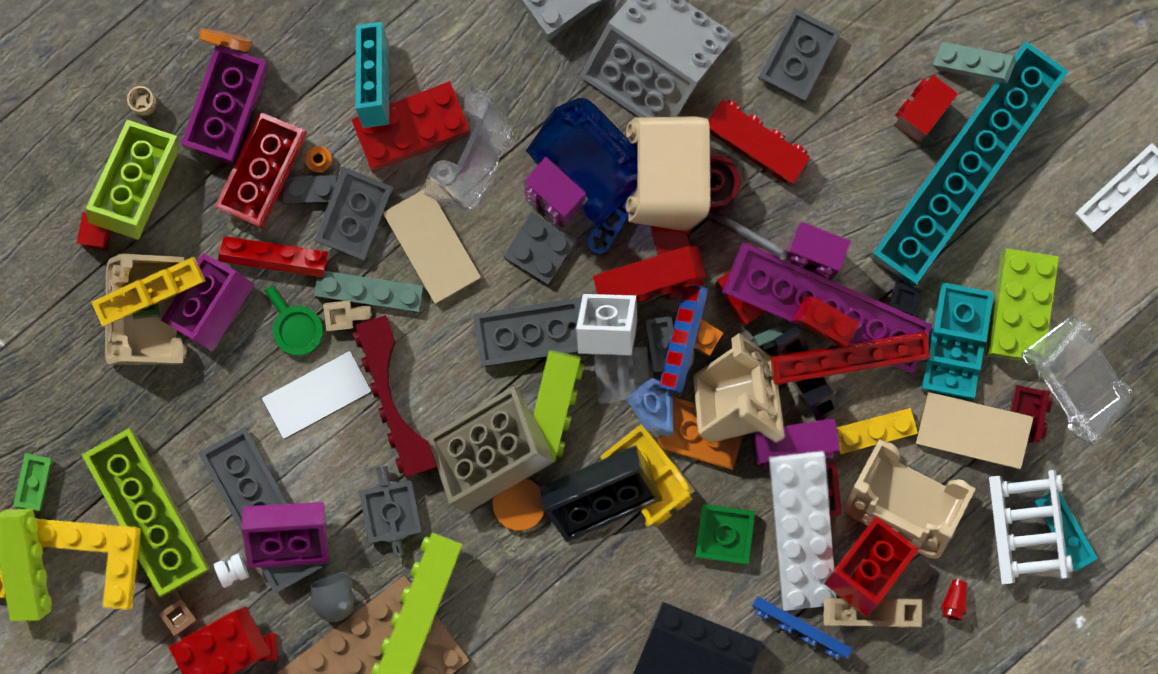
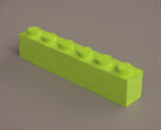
(419, 607)

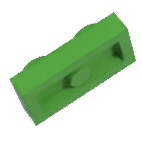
(33, 482)

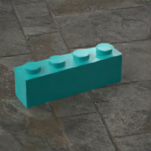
(372, 75)

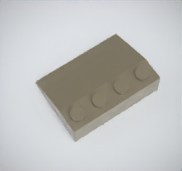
(489, 450)

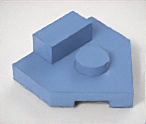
(653, 407)

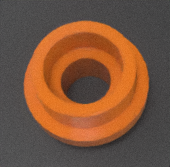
(318, 167)

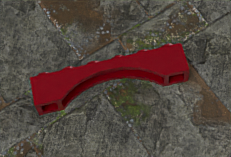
(378, 345)

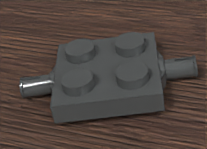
(390, 511)

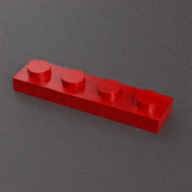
(273, 256)

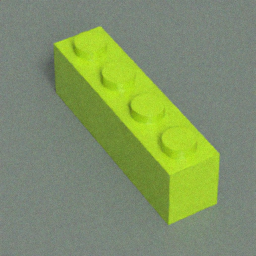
(555, 397)
(23, 566)

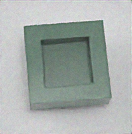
(767, 338)

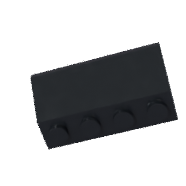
(600, 493)

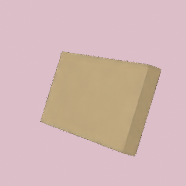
(431, 246)
(974, 430)

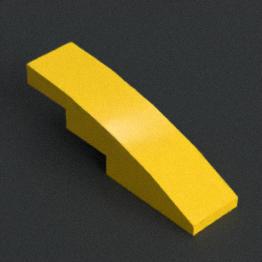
(148, 291)

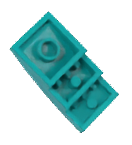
(957, 341)

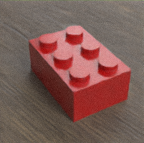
(871, 566)
(221, 646)

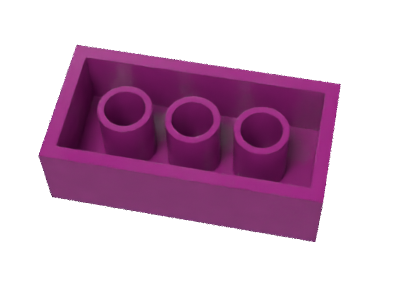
(225, 105)

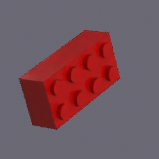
(414, 127)

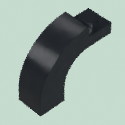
(814, 392)

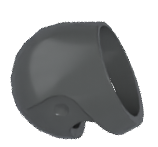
(335, 600)

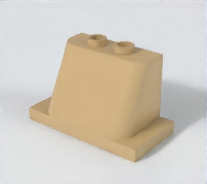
(738, 394)

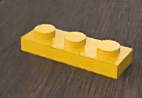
(869, 431)

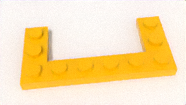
(118, 541)

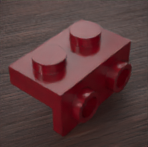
(1034, 404)

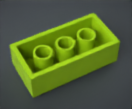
(132, 179)
(1021, 302)

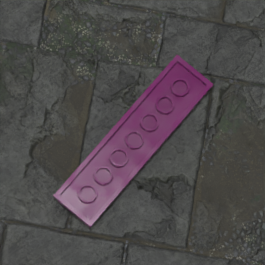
(781, 286)

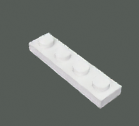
(1119, 189)

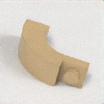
(887, 613)

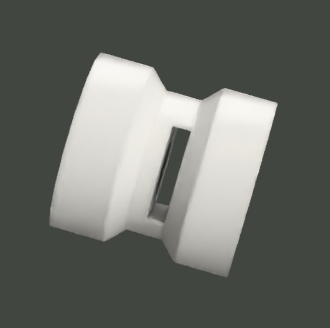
(237, 568)

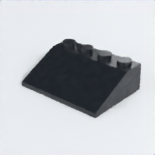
(694, 645)

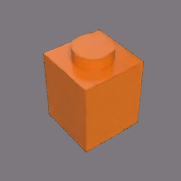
(706, 338)

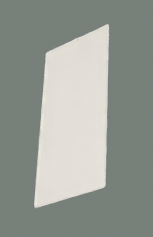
(316, 394)

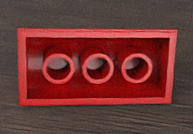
(261, 170)

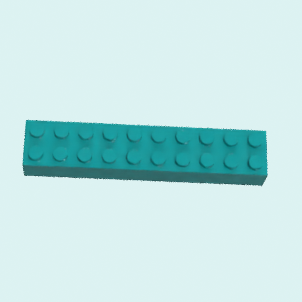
(968, 165)

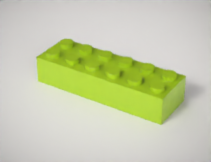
(143, 502)

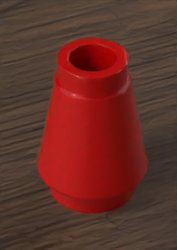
(955, 601)

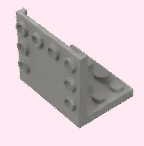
(655, 55)

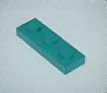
(1075, 540)

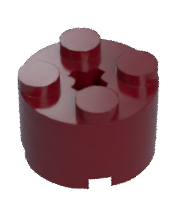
(727, 177)

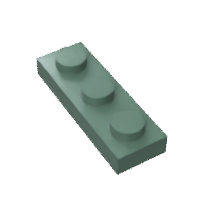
(974, 62)

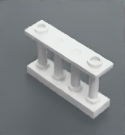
(1007, 543)

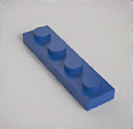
(810, 634)

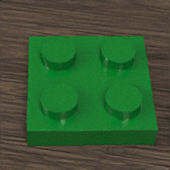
(725, 534)

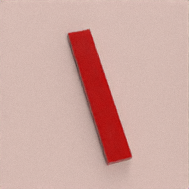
(851, 358)

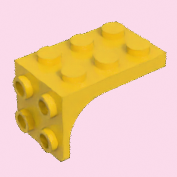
(669, 479)

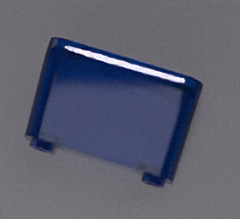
(590, 153)

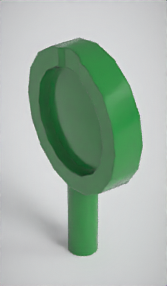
(296, 328)

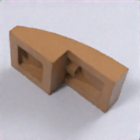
(172, 609)

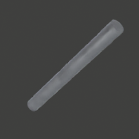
(747, 234)

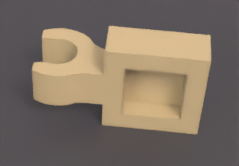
(341, 315)

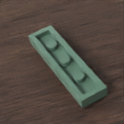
(369, 291)

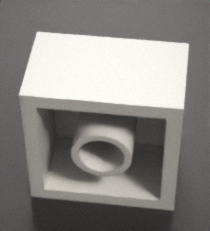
(607, 324)

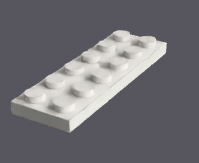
(802, 529)

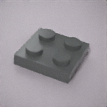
(539, 248)

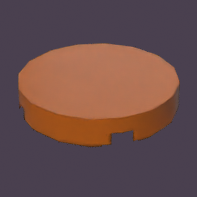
(225, 39)
(519, 506)

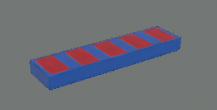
(683, 338)

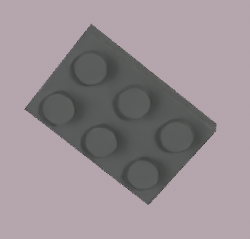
(799, 55)
(353, 213)

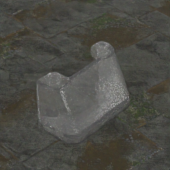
(465, 183)
(1080, 379)

